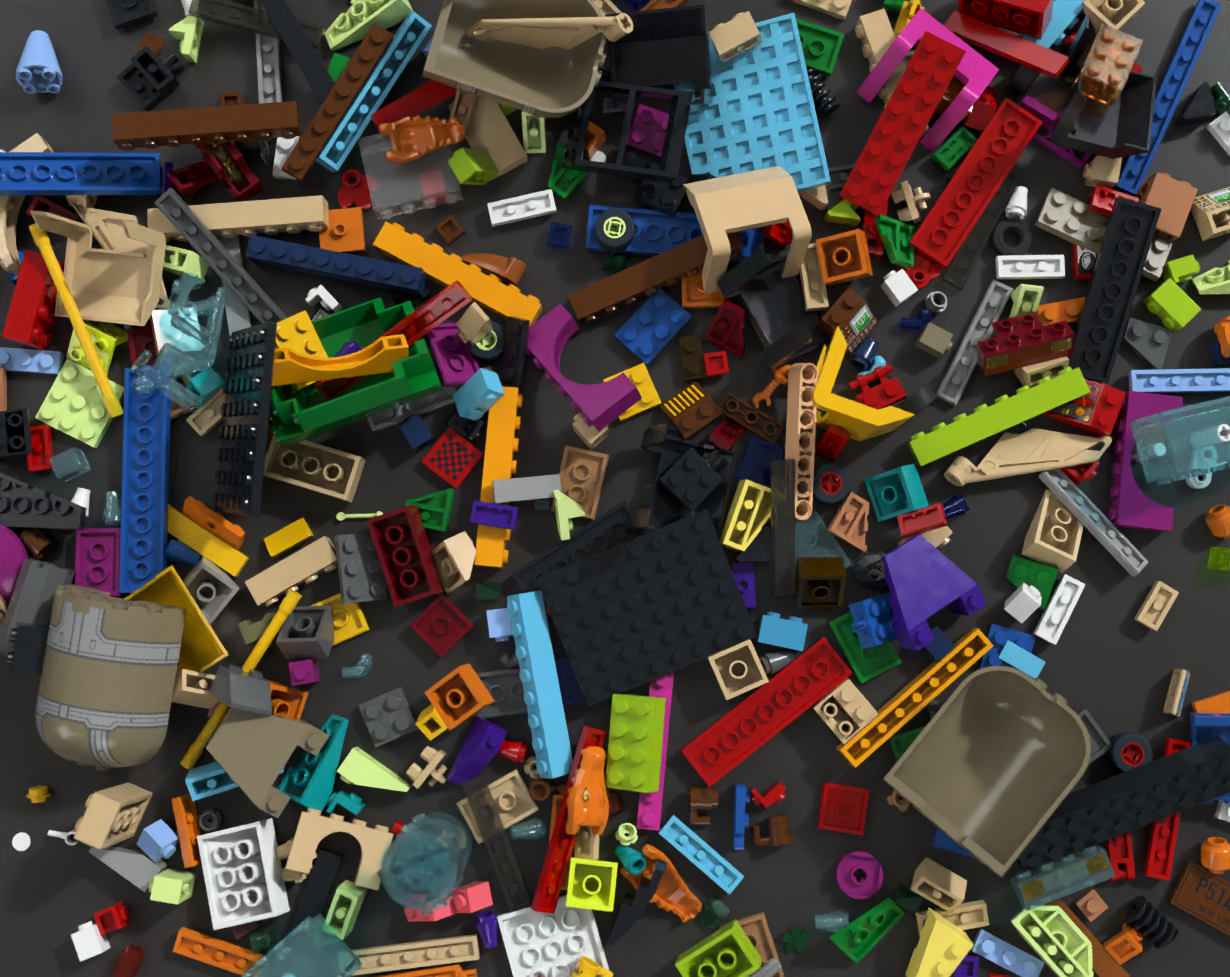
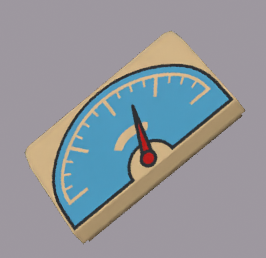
(1176, 692)

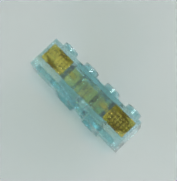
(1062, 877)

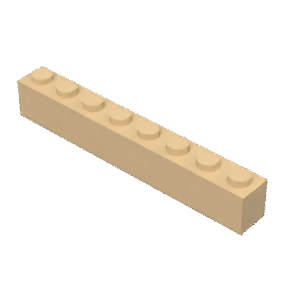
(251, 217)

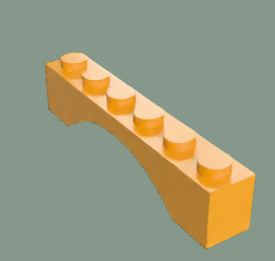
(376, 358)

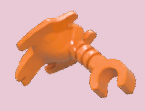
(780, 376)

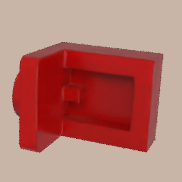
(779, 233)
(1081, 472)
(773, 794)
(112, 918)

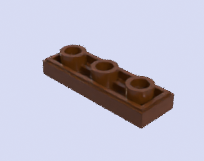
(762, 426)

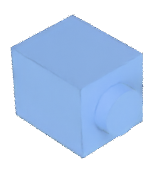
(499, 624)
(158, 841)

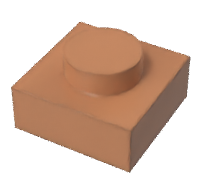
(1090, 904)

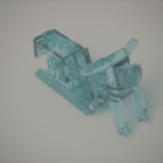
(190, 354)

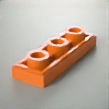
(213, 522)

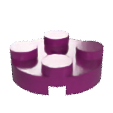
(867, 885)

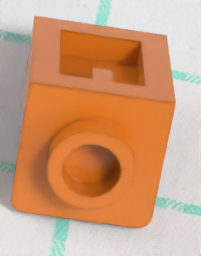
(1124, 944)

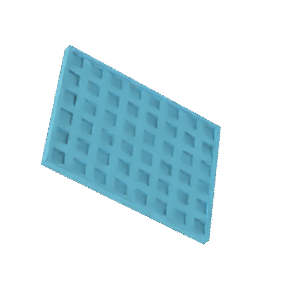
(759, 112)

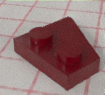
(728, 328)

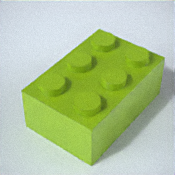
(721, 954)

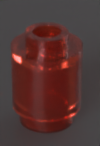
(128, 961)

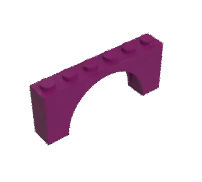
(597, 402)
(1129, 504)

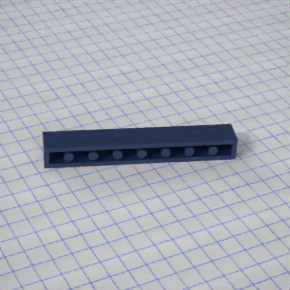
(336, 265)

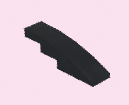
(635, 905)

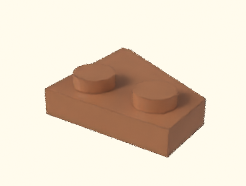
(851, 521)

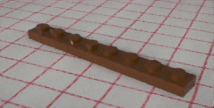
(337, 102)

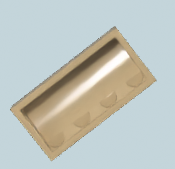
(493, 133)

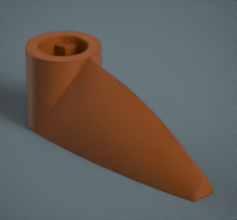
(507, 269)

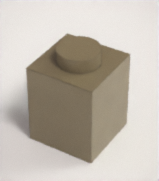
(934, 340)

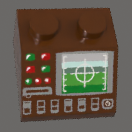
(852, 317)

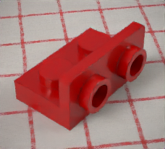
(1103, 198)

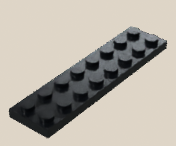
(1113, 288)

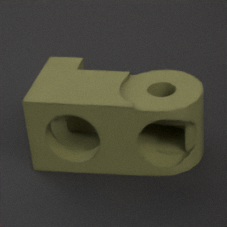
(253, 632)

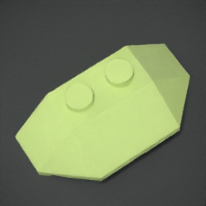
(1056, 940)

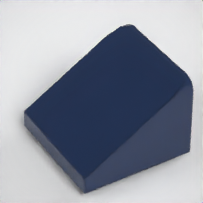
(1217, 357)

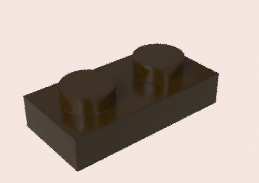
(692, 358)

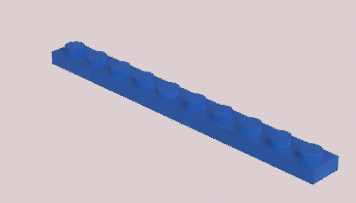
(1170, 92)

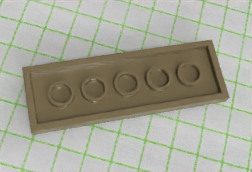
(1079, 225)

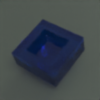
(560, 235)

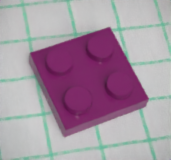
(648, 131)

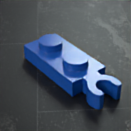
(740, 819)

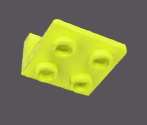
(104, 338)

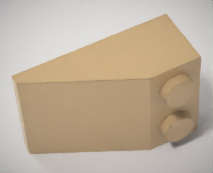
(1053, 534)

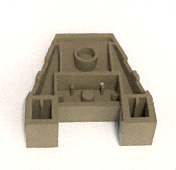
(257, 748)

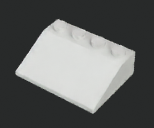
(243, 874)

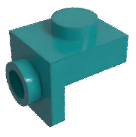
(349, 801)

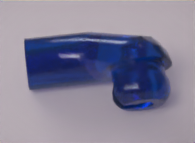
(918, 322)

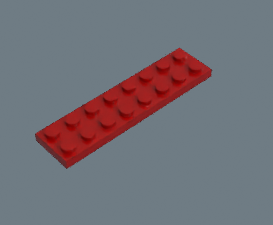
(902, 123)
(975, 182)
(766, 711)

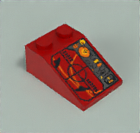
(1092, 412)

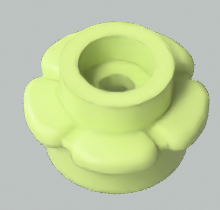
(629, 829)

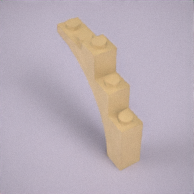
(10, 208)

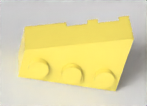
(746, 515)
(938, 949)

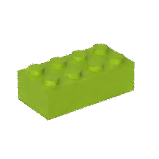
(635, 743)

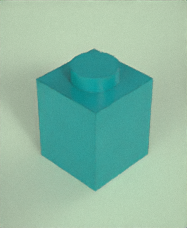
(205, 385)

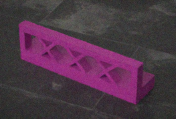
(1048, 116)

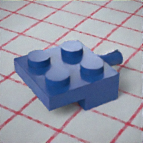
(873, 620)

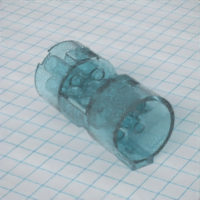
(427, 861)

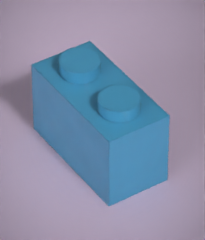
(782, 632)

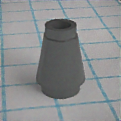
(775, 661)

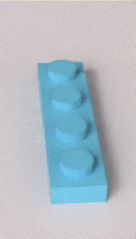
(701, 854)

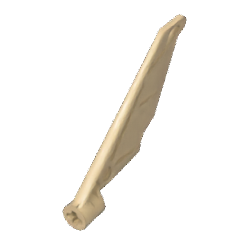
(552, 31)
(108, 234)
(1027, 453)

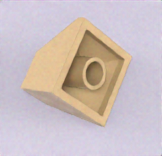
(455, 560)

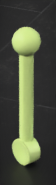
(342, 516)

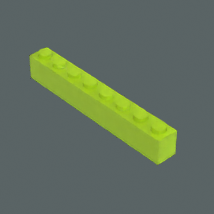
(998, 417)

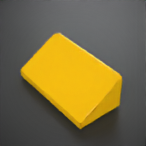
(288, 538)

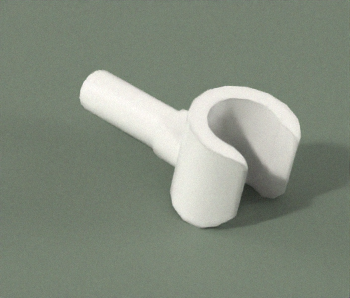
(64, 835)

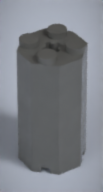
(33, 597)

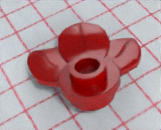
(354, 193)
(922, 268)

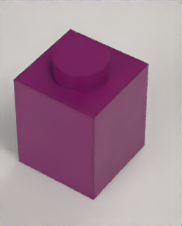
(304, 672)

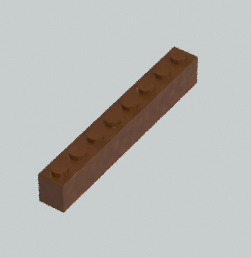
(206, 125)
(645, 278)

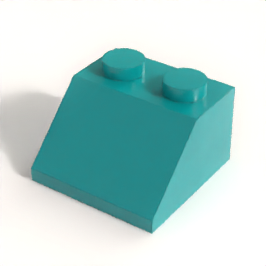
(896, 492)

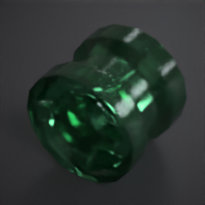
(262, 940)

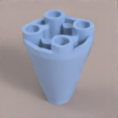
(38, 65)

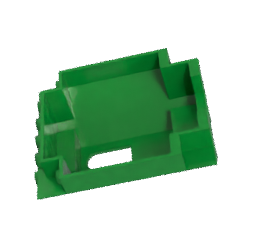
(308, 413)

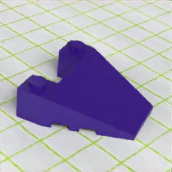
(921, 585)

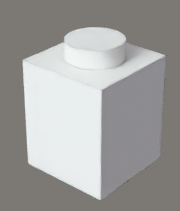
(898, 287)
(1023, 602)
(89, 941)

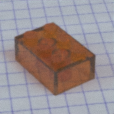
(1107, 64)

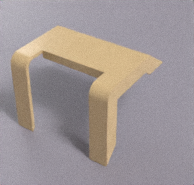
(747, 203)
(109, 282)

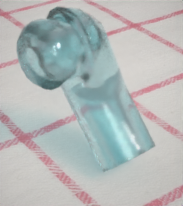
(361, 668)

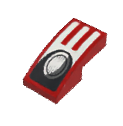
(1083, 262)

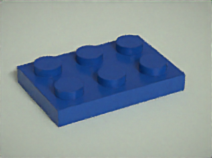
(653, 326)

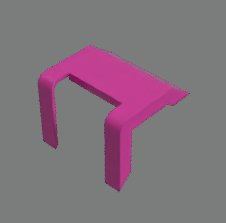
(972, 71)

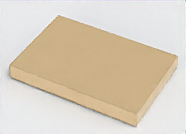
(511, 800)

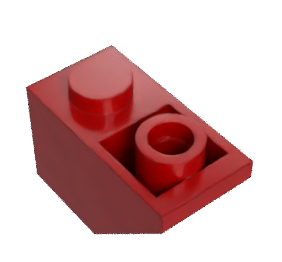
(982, 110)

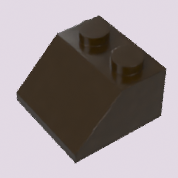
(819, 582)

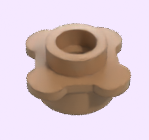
(902, 804)

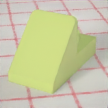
(189, 32)
(1025, 299)
(565, 510)

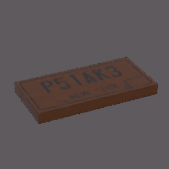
(1203, 896)

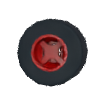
(836, 481)
(1137, 753)

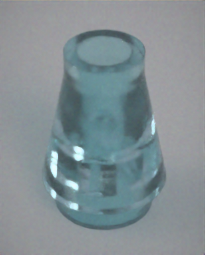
(112, 509)
(532, 829)
(832, 921)

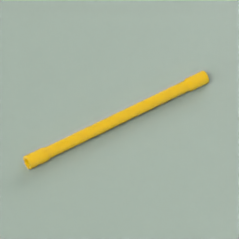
(109, 397)
(285, 608)

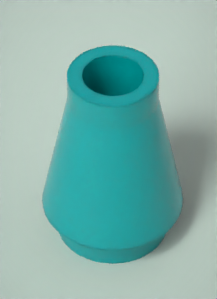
(632, 860)

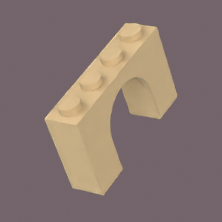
(314, 827)

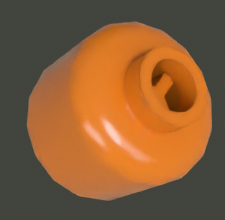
(1219, 521)
(1215, 855)

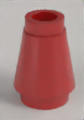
(514, 750)

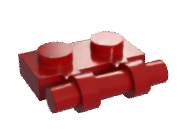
(882, 395)

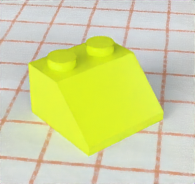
(592, 884)

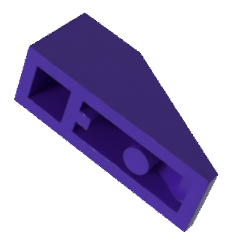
(477, 751)

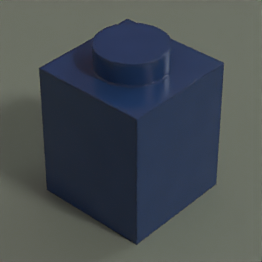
(416, 432)
(939, 647)

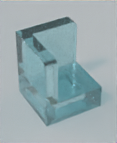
(69, 464)

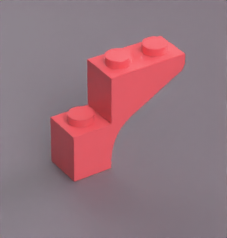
(464, 900)

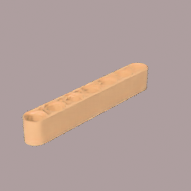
(805, 430)

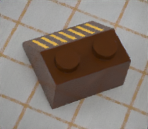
(690, 410)

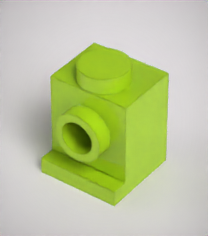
(1181, 269)

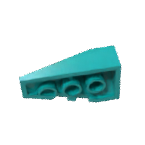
(314, 776)

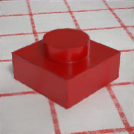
(716, 363)

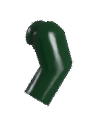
(1222, 98)

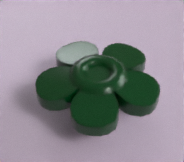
(795, 940)

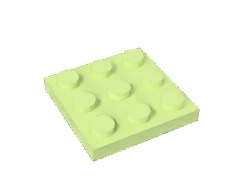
(78, 405)

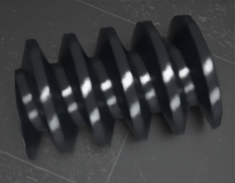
(822, 103)
(1152, 922)

